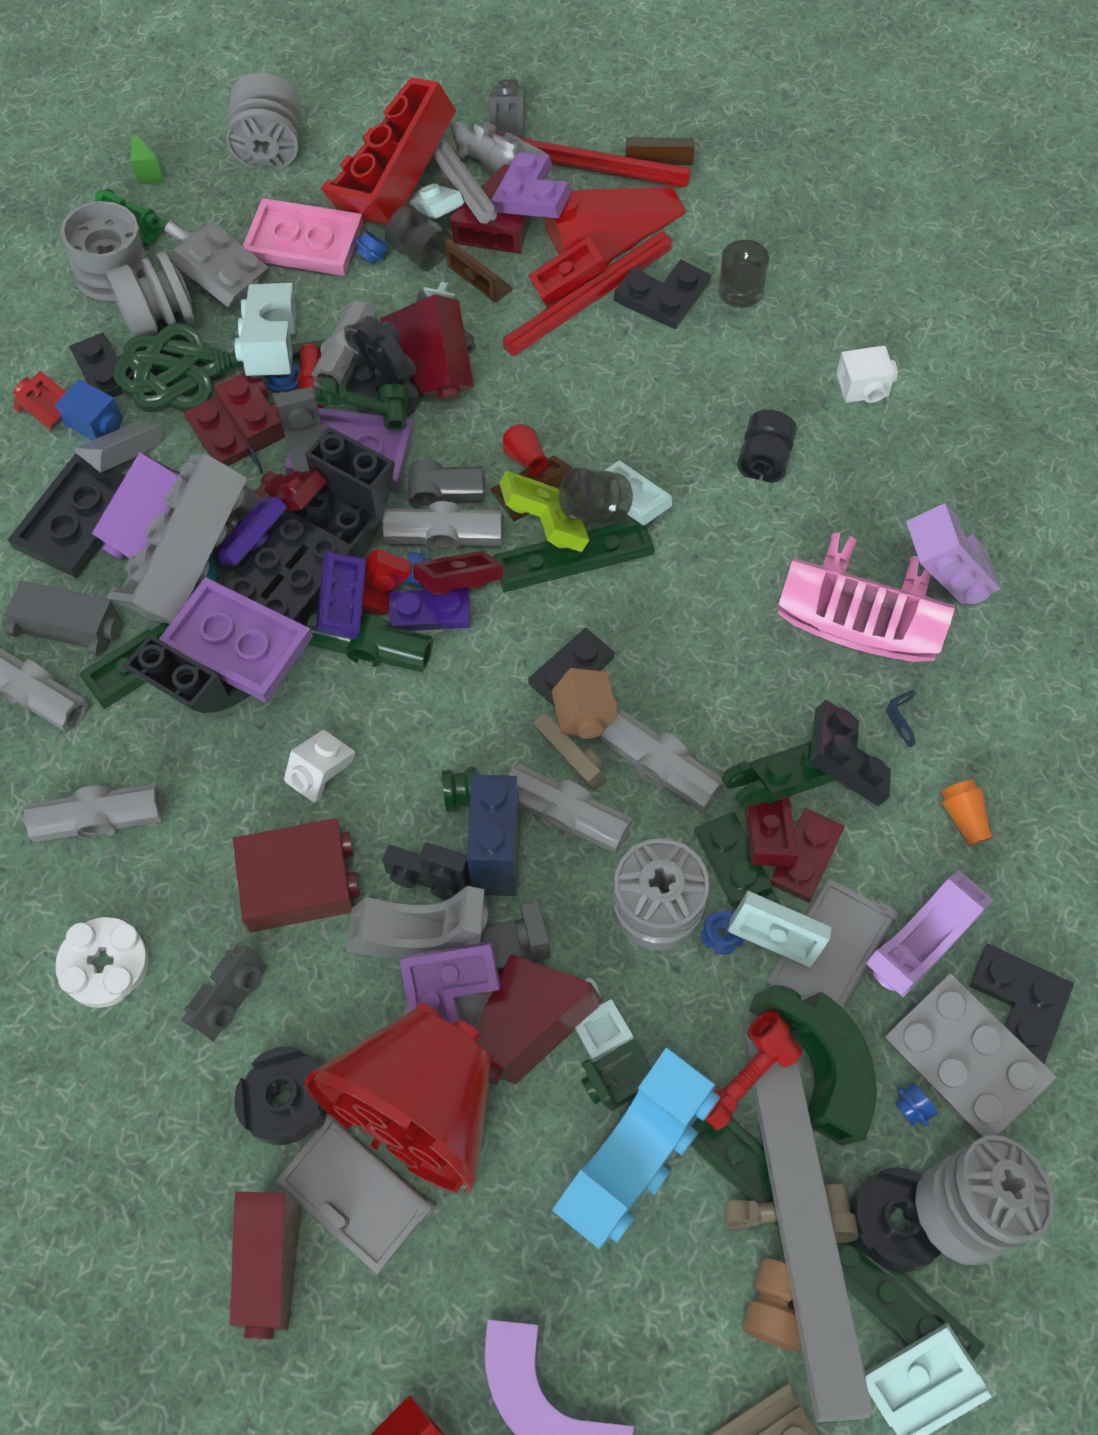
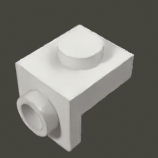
(316, 763)

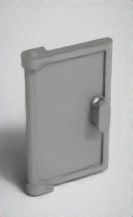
(855, 936)
(342, 1179)

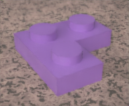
(527, 191)
(448, 973)

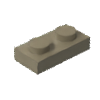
(583, 762)

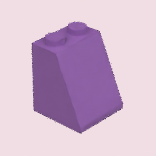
(135, 506)

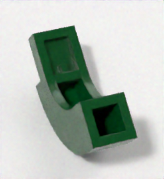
(840, 1060)

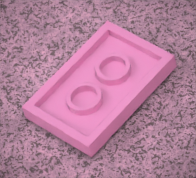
(304, 236)

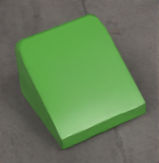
(144, 163)

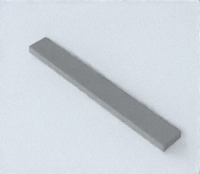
(809, 1246)

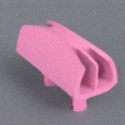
(864, 612)

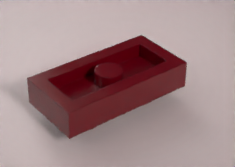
(457, 571)
(771, 834)
(815, 844)

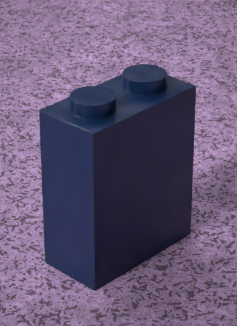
(494, 834)

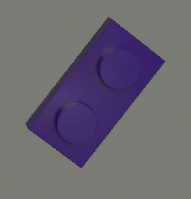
(427, 611)

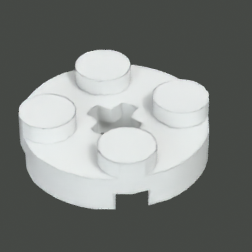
(117, 980)

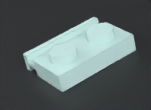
(927, 1384)

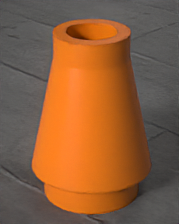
(968, 810)

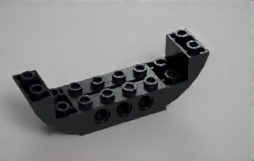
(288, 565)

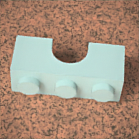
(265, 329)

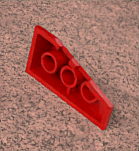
(613, 218)

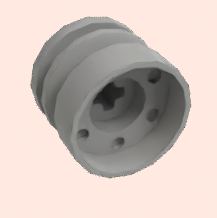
(263, 121)
(98, 240)
(151, 296)
(654, 917)
(984, 1200)

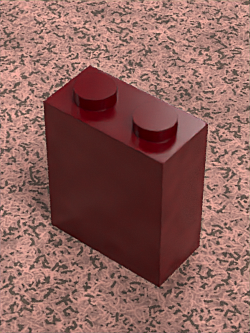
(295, 875)

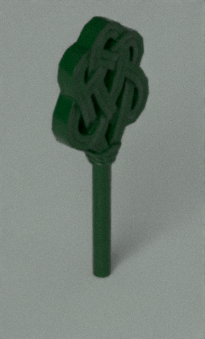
(162, 352)

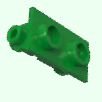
(149, 223)

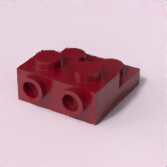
(236, 418)

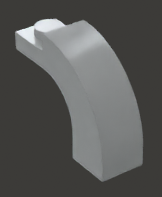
(399, 929)

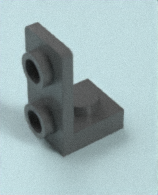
(508, 107)
(300, 424)
(520, 937)

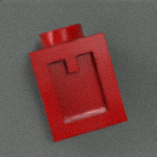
(39, 399)
(382, 575)

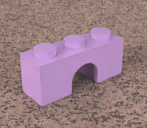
(951, 557)

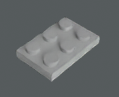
(970, 1057)

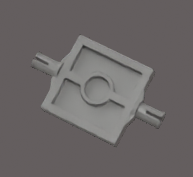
(215, 261)

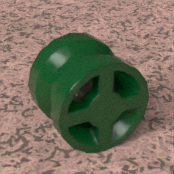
(457, 788)

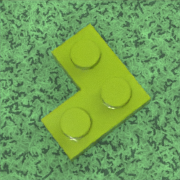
(542, 500)

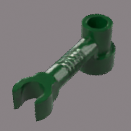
(391, 401)

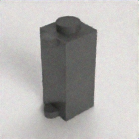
(63, 616)

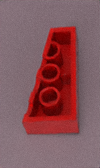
(393, 154)

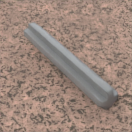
(465, 183)

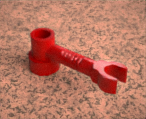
(774, 1044)

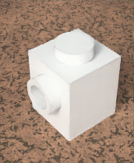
(866, 374)

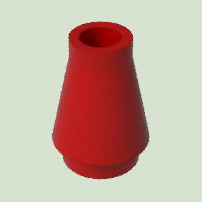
(524, 447)

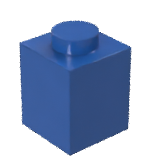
(89, 411)

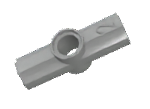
(339, 351)
(443, 526)
(39, 692)
(663, 760)
(571, 809)
(93, 812)

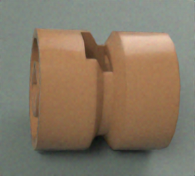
(773, 1313)

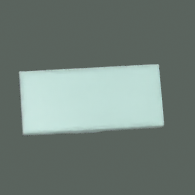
(442, 291)

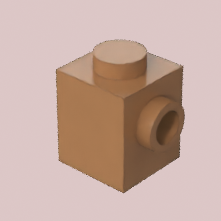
(584, 703)

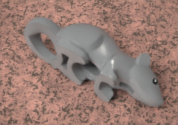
(487, 146)

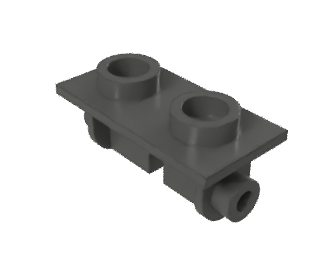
(234, 978)

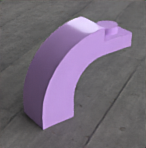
(929, 934)
(516, 1390)

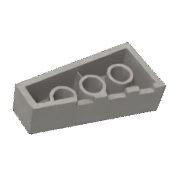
(181, 540)

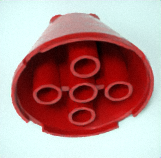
(415, 1090)

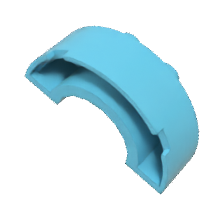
(638, 1149)

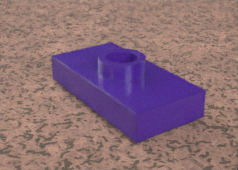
(249, 532)
(341, 595)

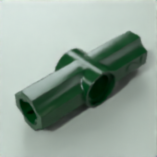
(377, 643)

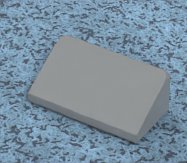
(121, 445)

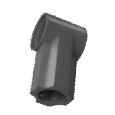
(434, 483)

